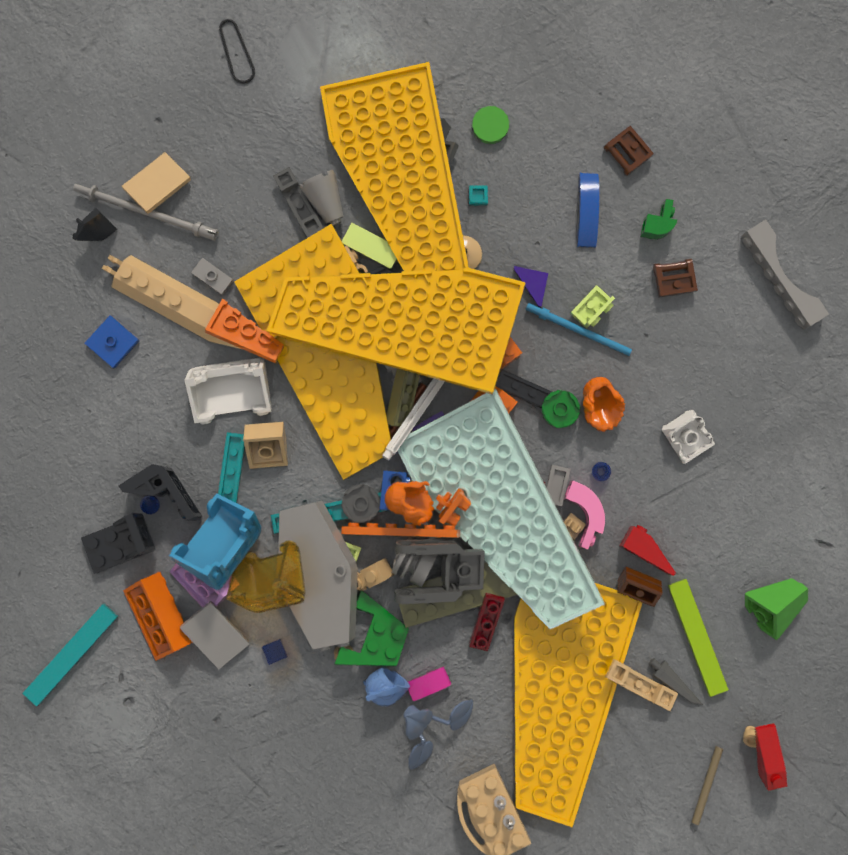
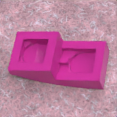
(428, 683)

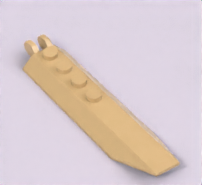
(164, 295)

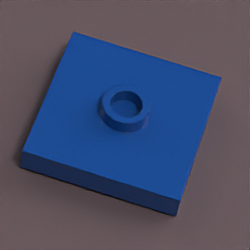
(112, 341)

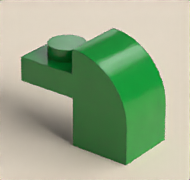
(656, 226)

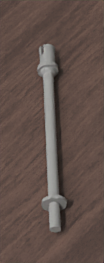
(197, 229)

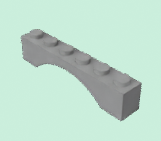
(762, 243)

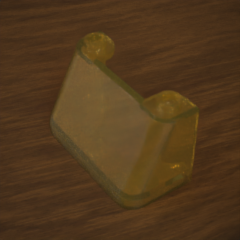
(269, 581)

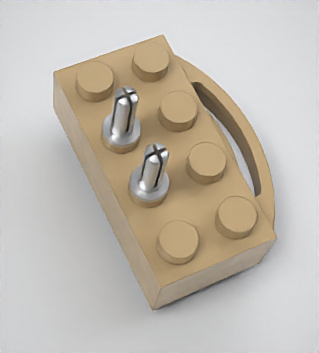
(491, 813)

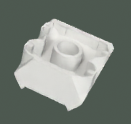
(688, 436)

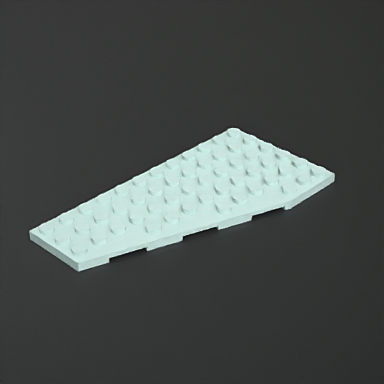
(509, 506)

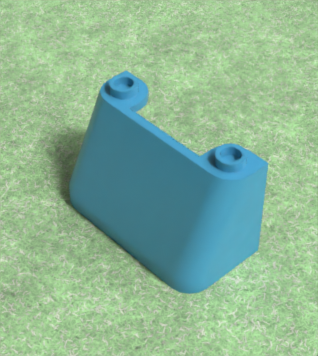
(219, 542)

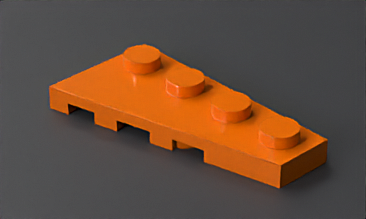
(237, 330)

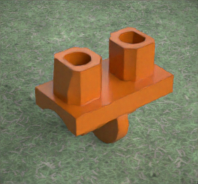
(448, 514)

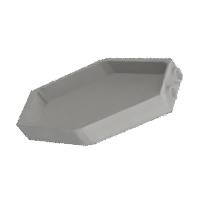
(328, 574)

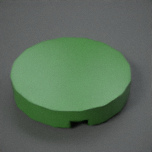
(490, 124)

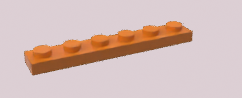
(409, 530)

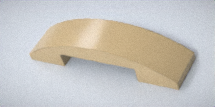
(641, 685)

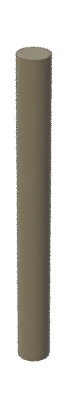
(707, 785)

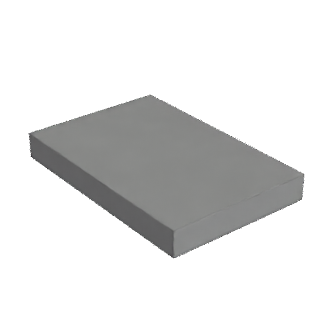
(214, 635)

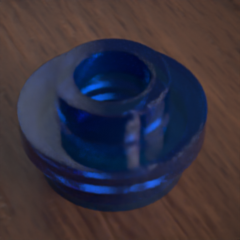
(607, 471)

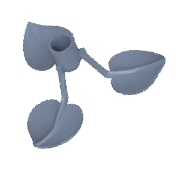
(418, 720)

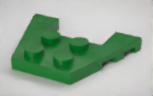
(383, 639)

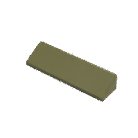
(402, 397)

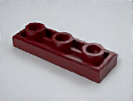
(488, 613)

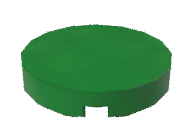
(560, 409)

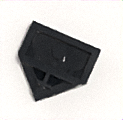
(93, 227)

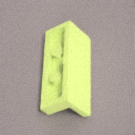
(369, 245)

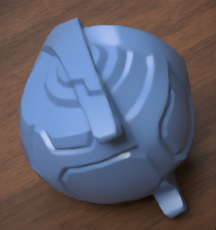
(385, 687)

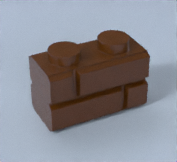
(639, 586)

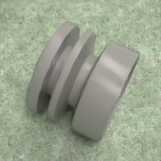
(416, 564)

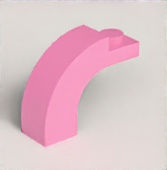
(592, 508)

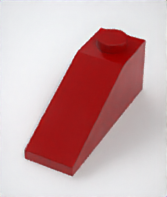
(644, 547)
(770, 758)

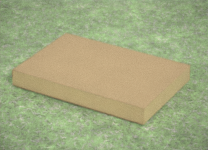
(156, 183)

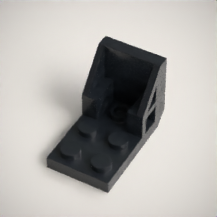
(149, 483)
(118, 543)

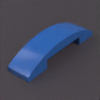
(588, 210)

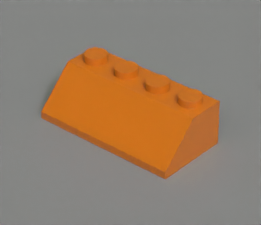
(157, 615)

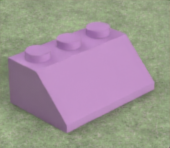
(198, 589)

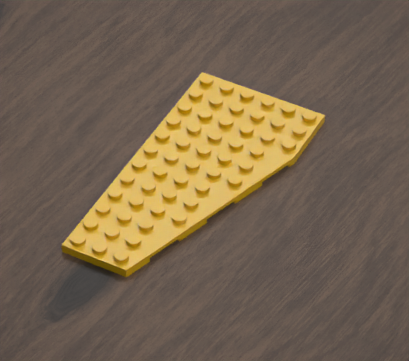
(398, 159)
(416, 321)
(334, 388)
(564, 700)

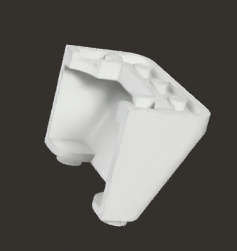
(228, 389)

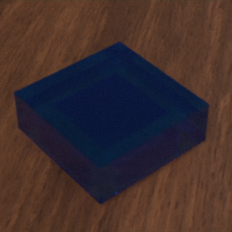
(274, 651)

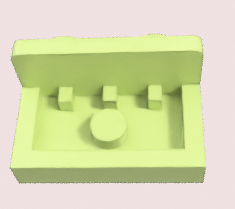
(590, 308)

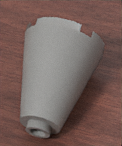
(324, 196)

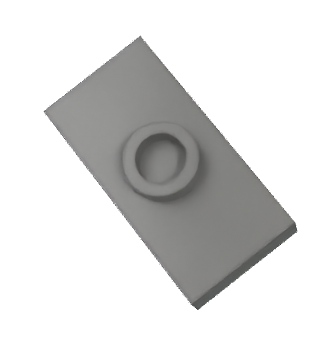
(212, 276)

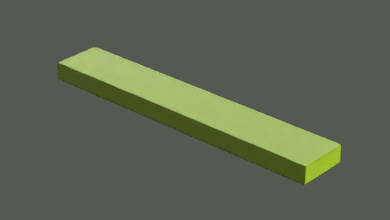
(697, 637)

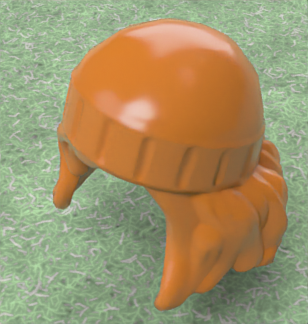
(602, 404)
(411, 501)

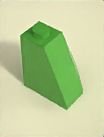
(776, 605)

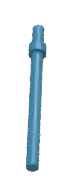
(545, 314)

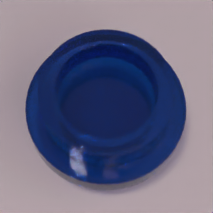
(150, 504)

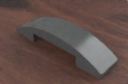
(298, 202)

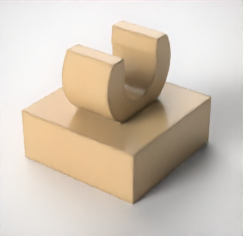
(574, 525)

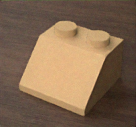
(265, 445)

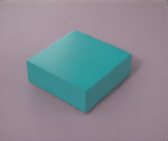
(478, 195)

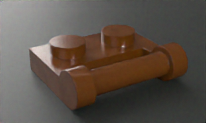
(634, 148)
(677, 283)

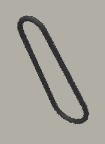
(245, 49)

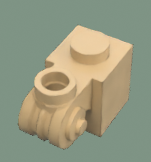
(374, 574)

